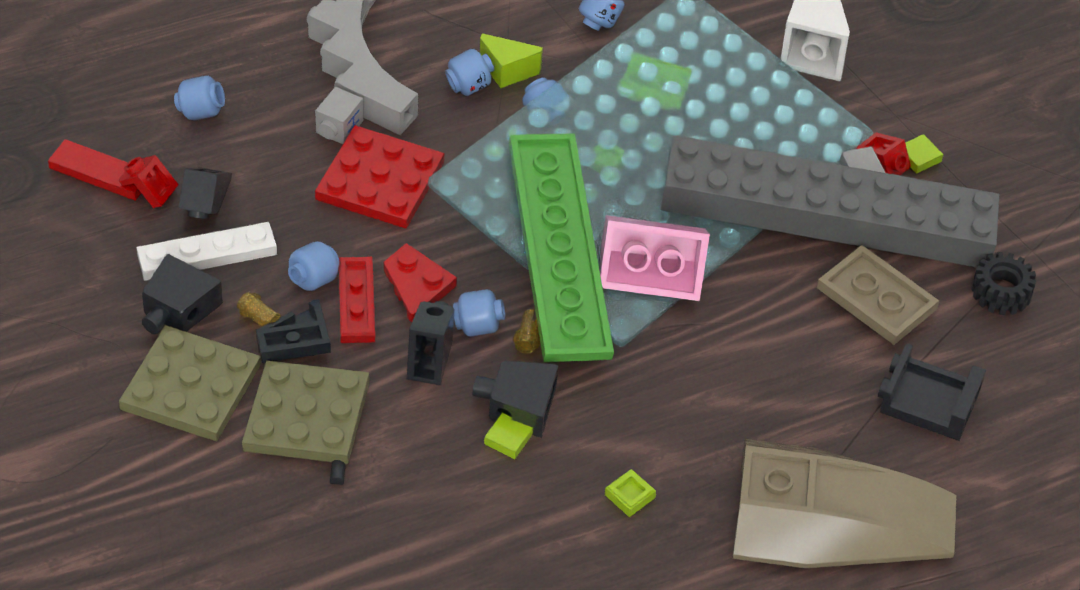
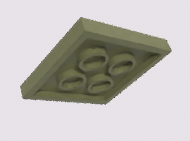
(190, 383)
(306, 412)

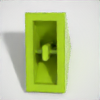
(511, 59)

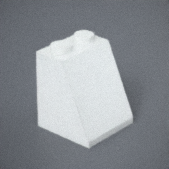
(816, 38)

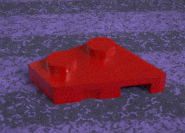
(417, 278)

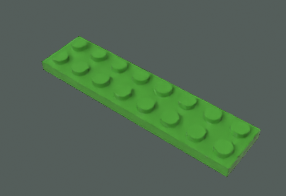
(560, 248)

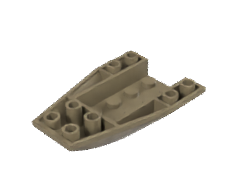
(836, 511)

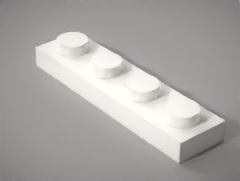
(211, 248)

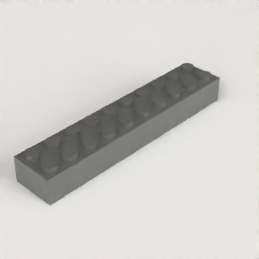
(830, 201)

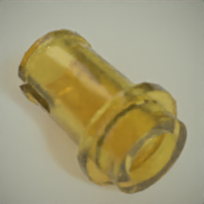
(252, 306)
(527, 336)

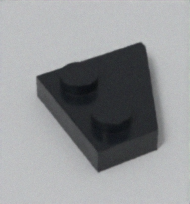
(294, 335)

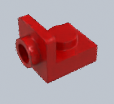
(890, 152)
(150, 178)

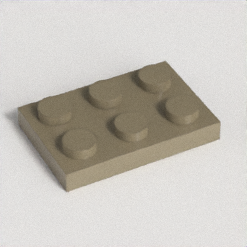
(877, 294)

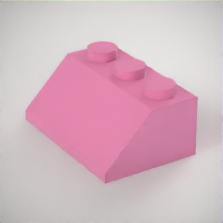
(653, 257)

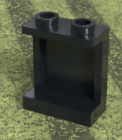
(930, 394)

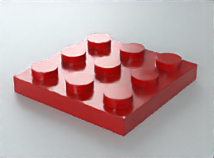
(379, 176)

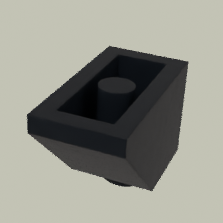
(203, 191)

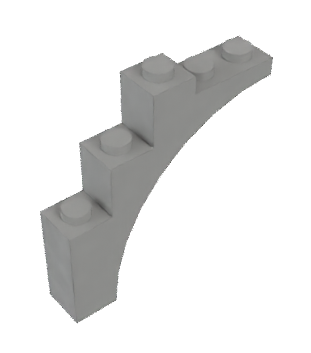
(349, 60)

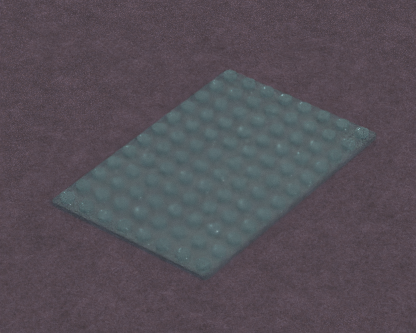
(663, 77)

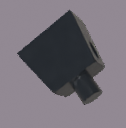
(179, 296)
(434, 327)
(521, 392)

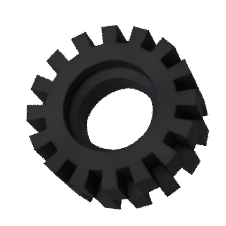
(1002, 297)

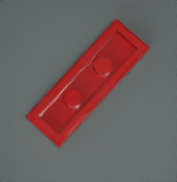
(92, 168)
(356, 300)

